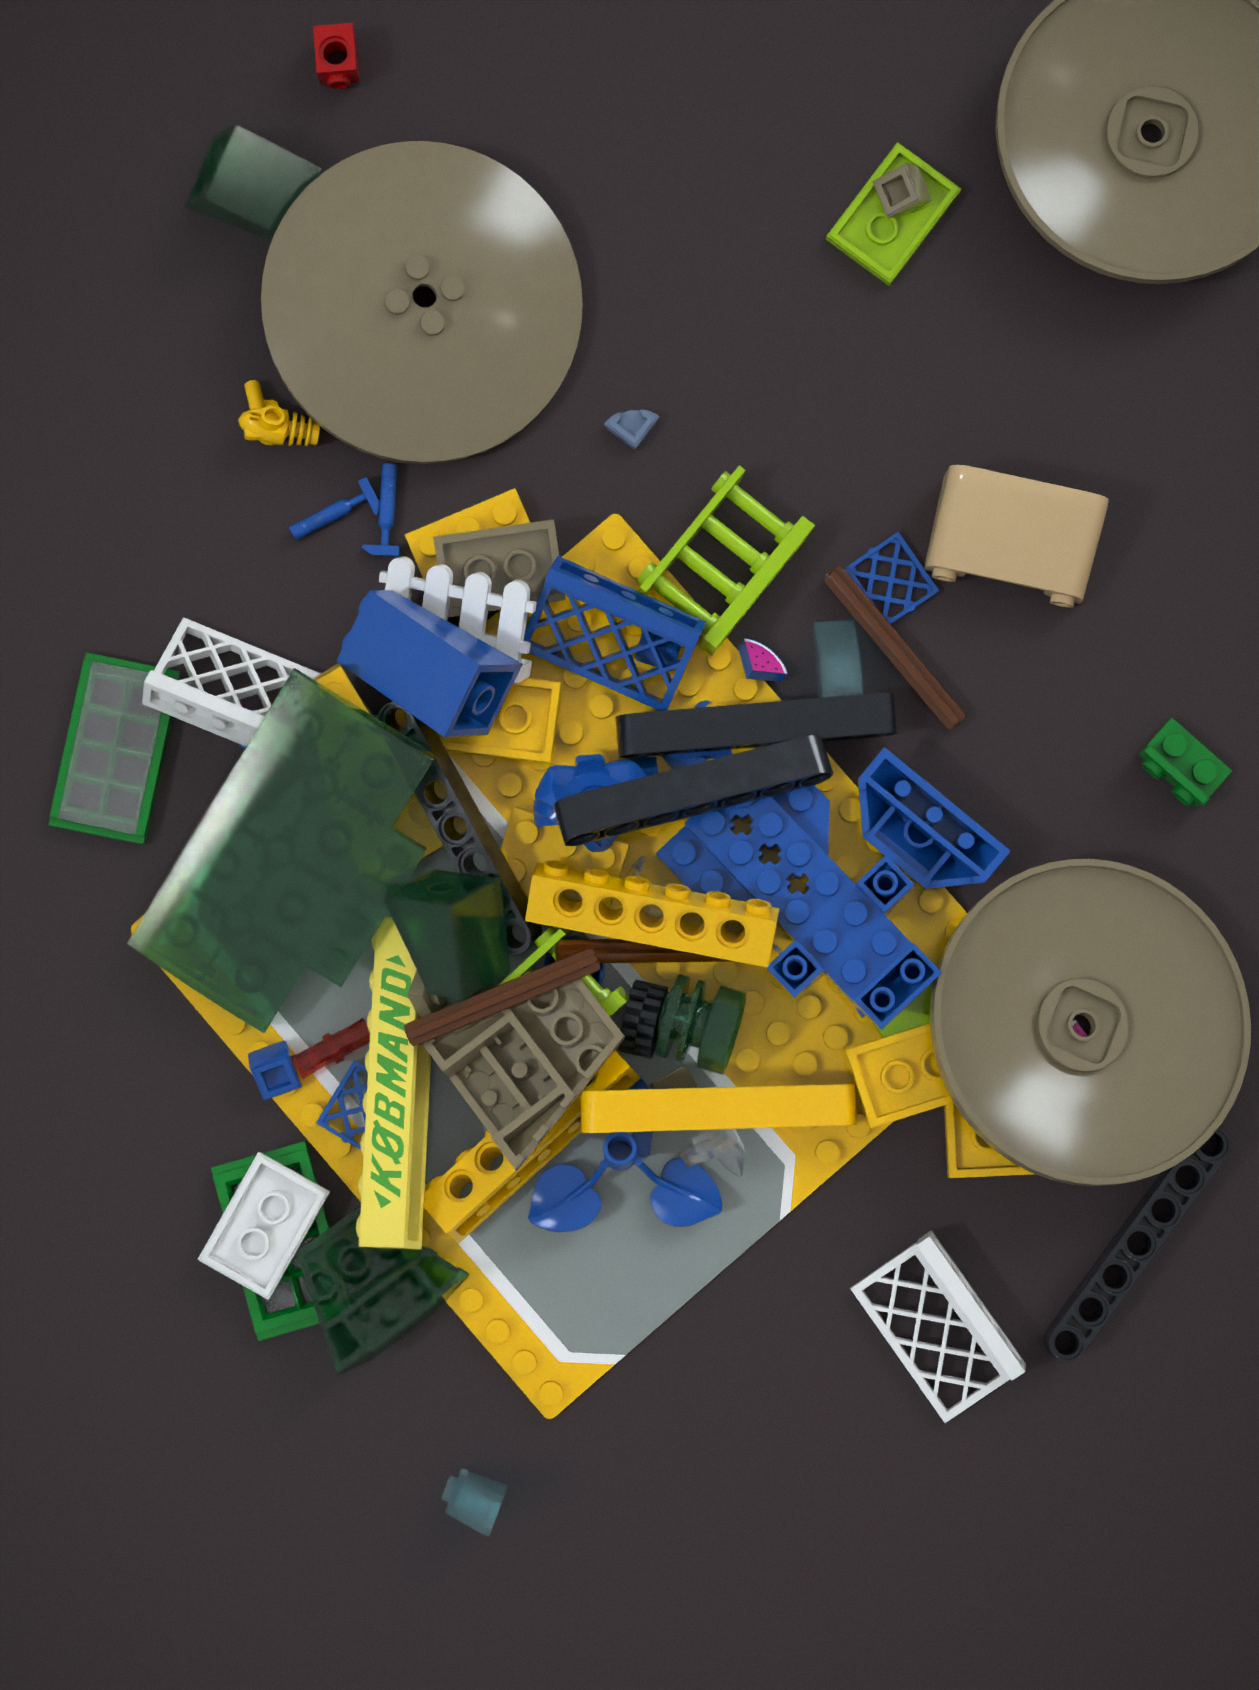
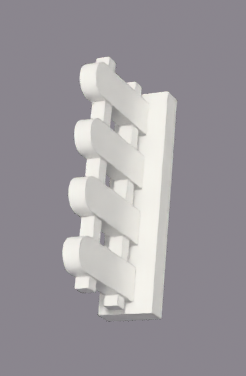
(476, 598)

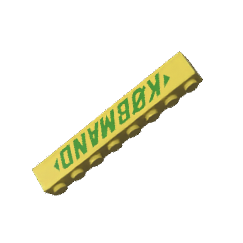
(393, 1105)

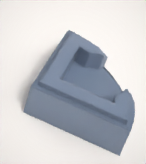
(632, 426)

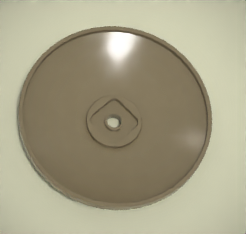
(1076, 147)
(407, 375)
(1160, 1008)

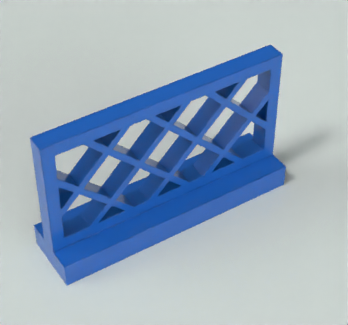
(618, 602)

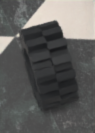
(642, 1018)

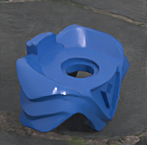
(587, 774)

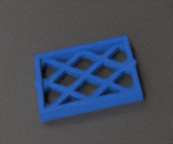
(873, 553)
(323, 1119)

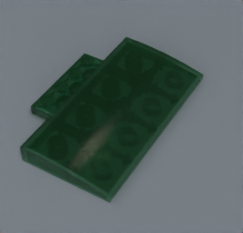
(290, 856)

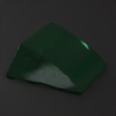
(371, 1294)

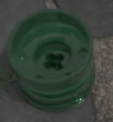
(700, 1023)

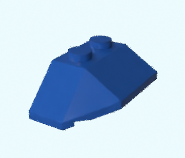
(923, 828)

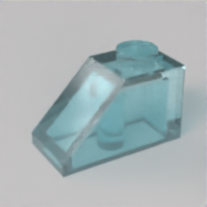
(837, 658)
(474, 1500)

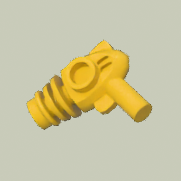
(271, 423)

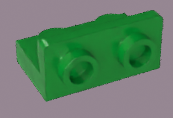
(1184, 764)

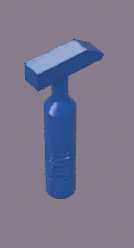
(335, 511)
(386, 513)

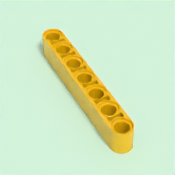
(718, 1108)

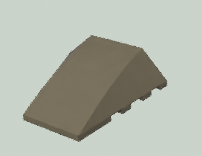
(528, 1063)

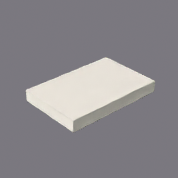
(263, 1225)

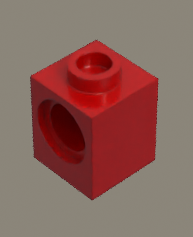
(333, 39)

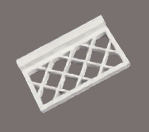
(219, 713)
(968, 1307)

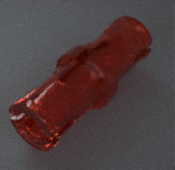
(332, 1048)

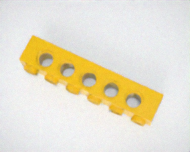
(631, 923)
(493, 1188)

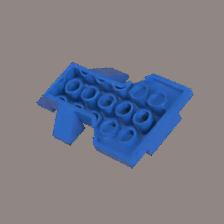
(835, 925)

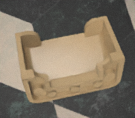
(1016, 532)

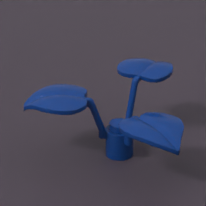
(568, 1203)

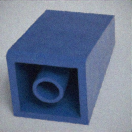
(428, 665)

